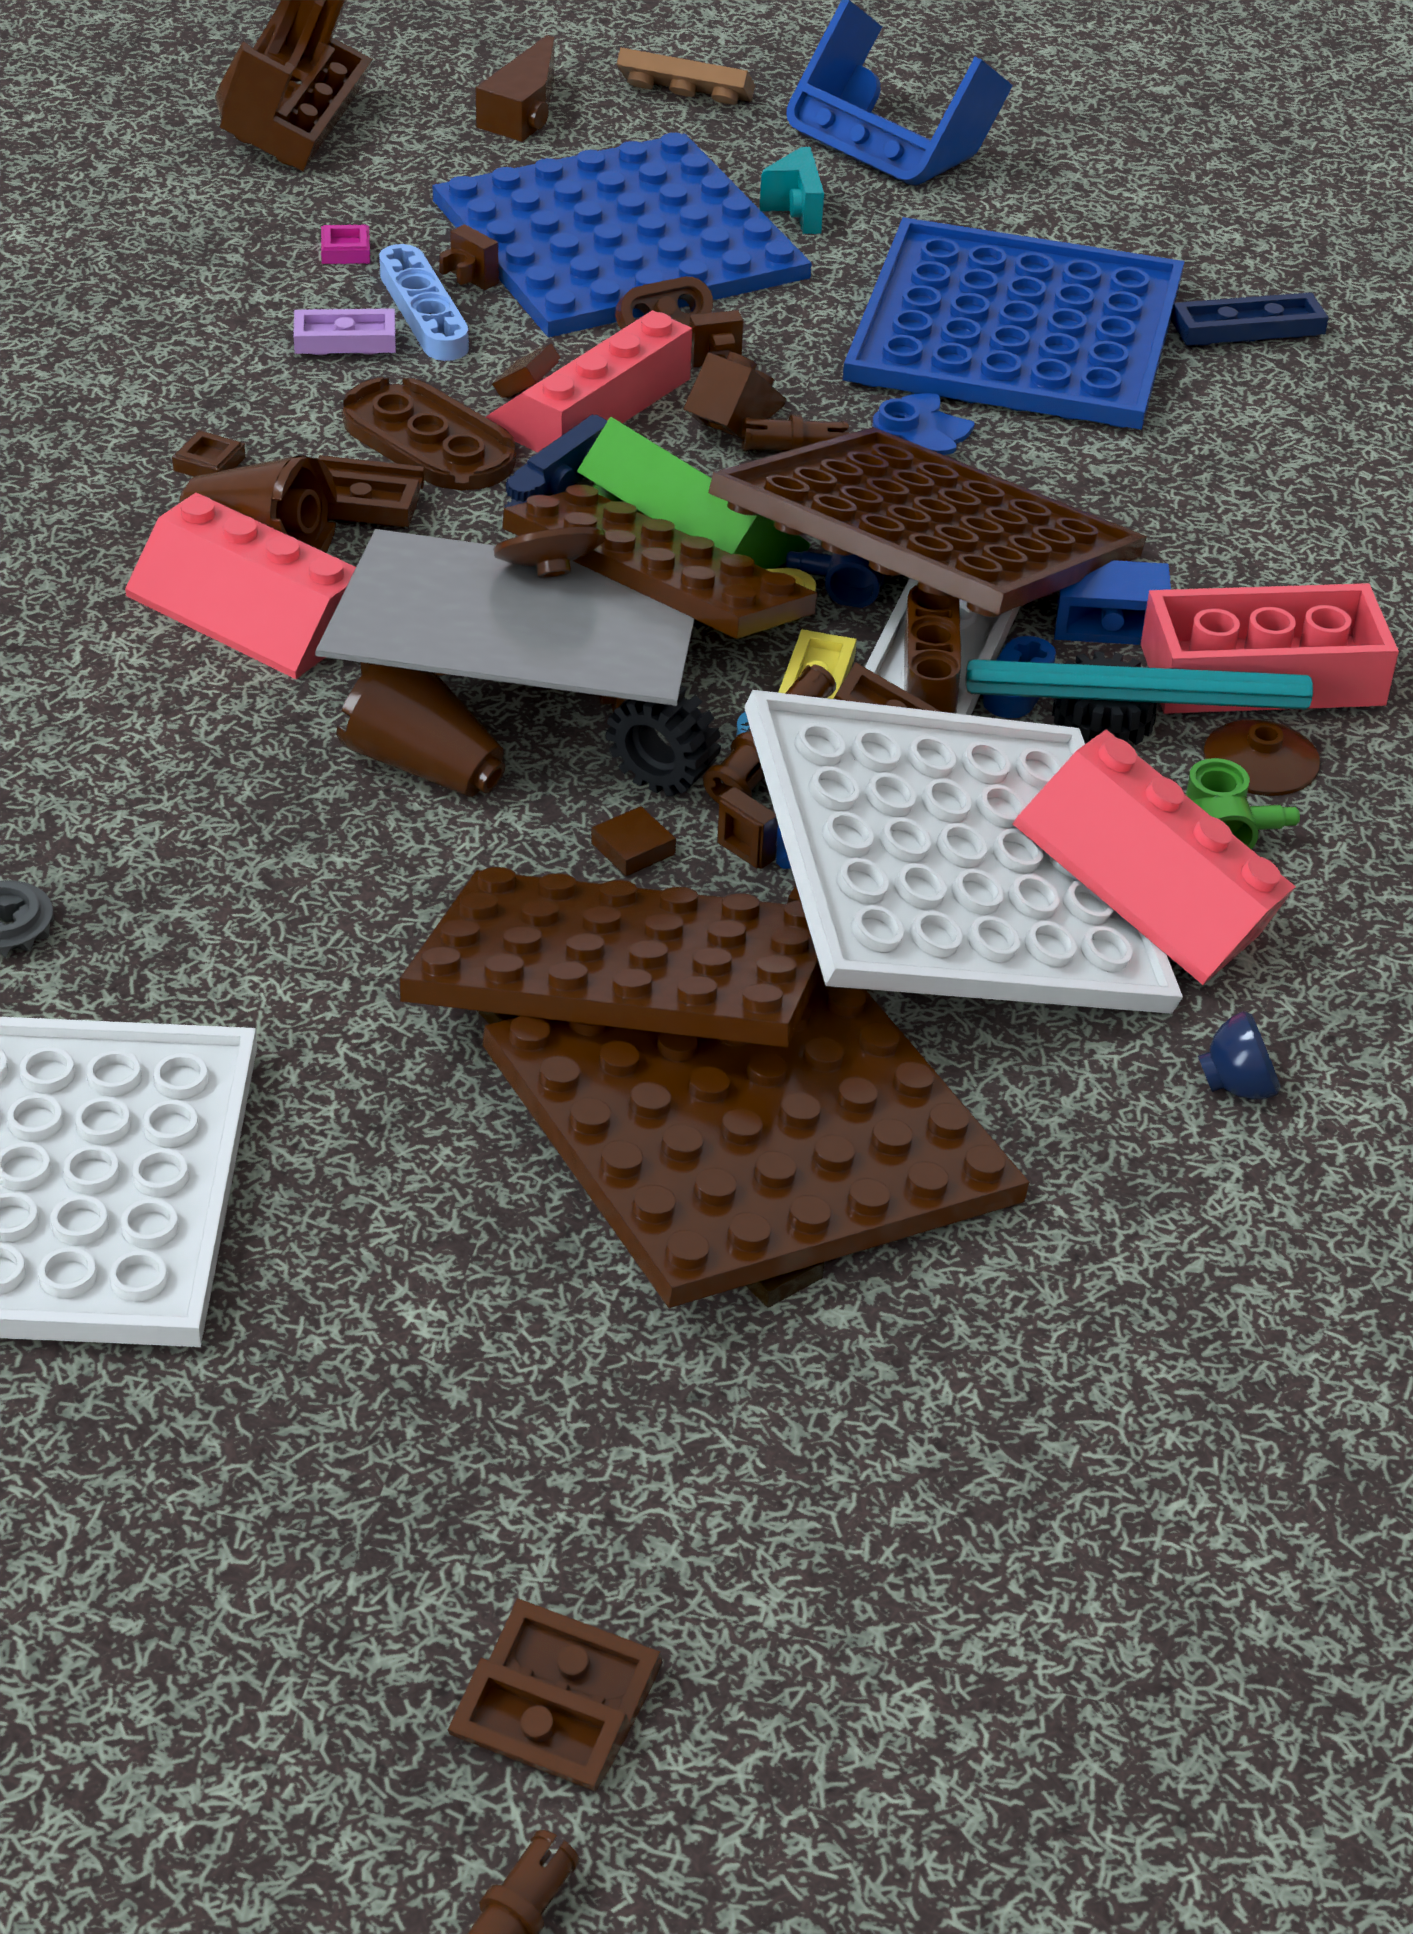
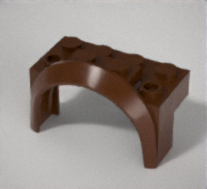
(258, 90)

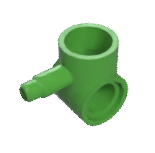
(1222, 791)

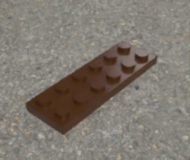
(669, 564)

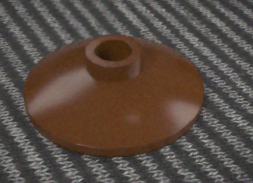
(550, 549)
(1271, 753)

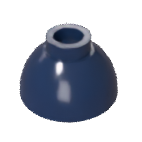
(1240, 1060)

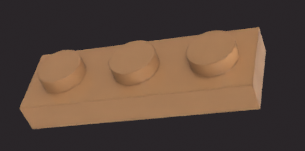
(685, 76)

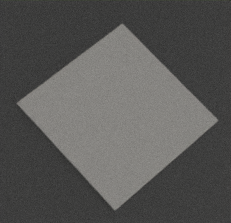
(478, 617)

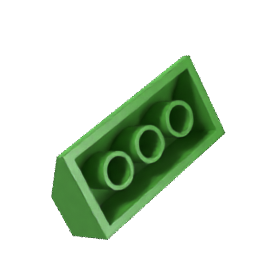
(667, 488)

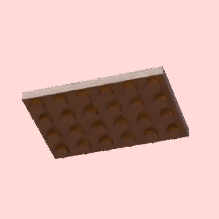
(620, 957)

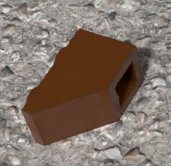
(730, 391)

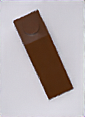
(519, 94)

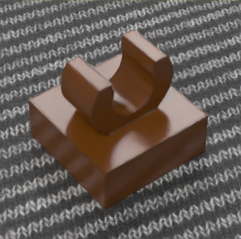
(471, 258)
(715, 334)

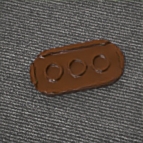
(430, 432)

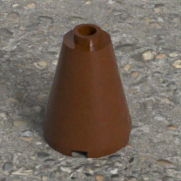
(280, 493)
(420, 728)

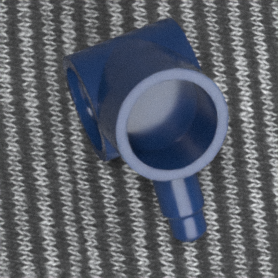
(847, 578)

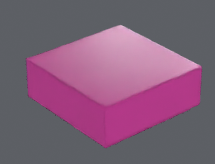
(345, 244)

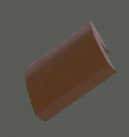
(556, 1695)

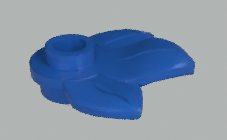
(921, 422)

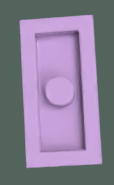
(344, 331)

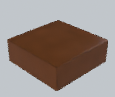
(526, 371)
(208, 454)
(747, 828)
(633, 840)

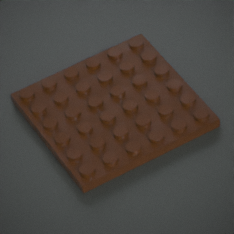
(927, 519)
(750, 1154)

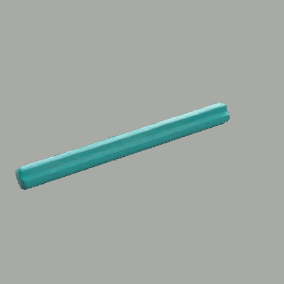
(1139, 684)

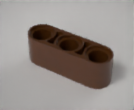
(932, 649)

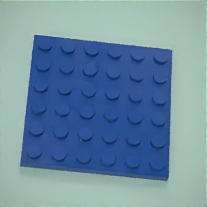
(615, 220)
(1017, 323)

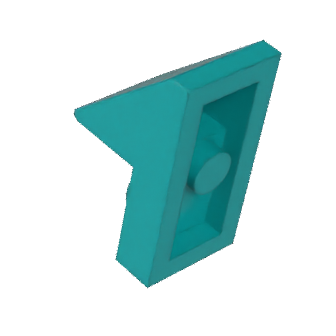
(794, 187)

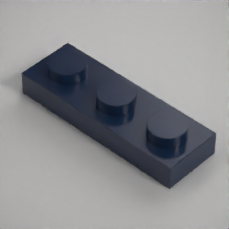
(1249, 318)

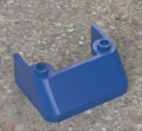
(838, 99)

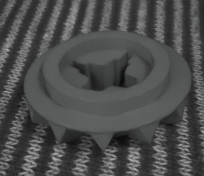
(31, 915)

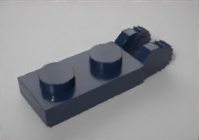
(555, 465)

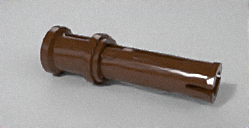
(742, 765)

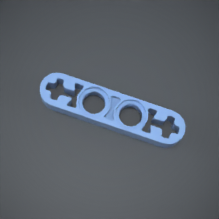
(419, 294)

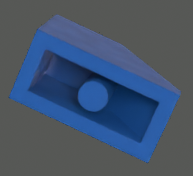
(1109, 603)

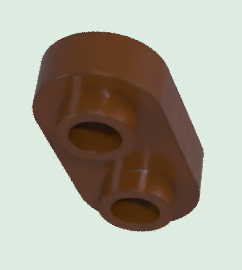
(663, 298)

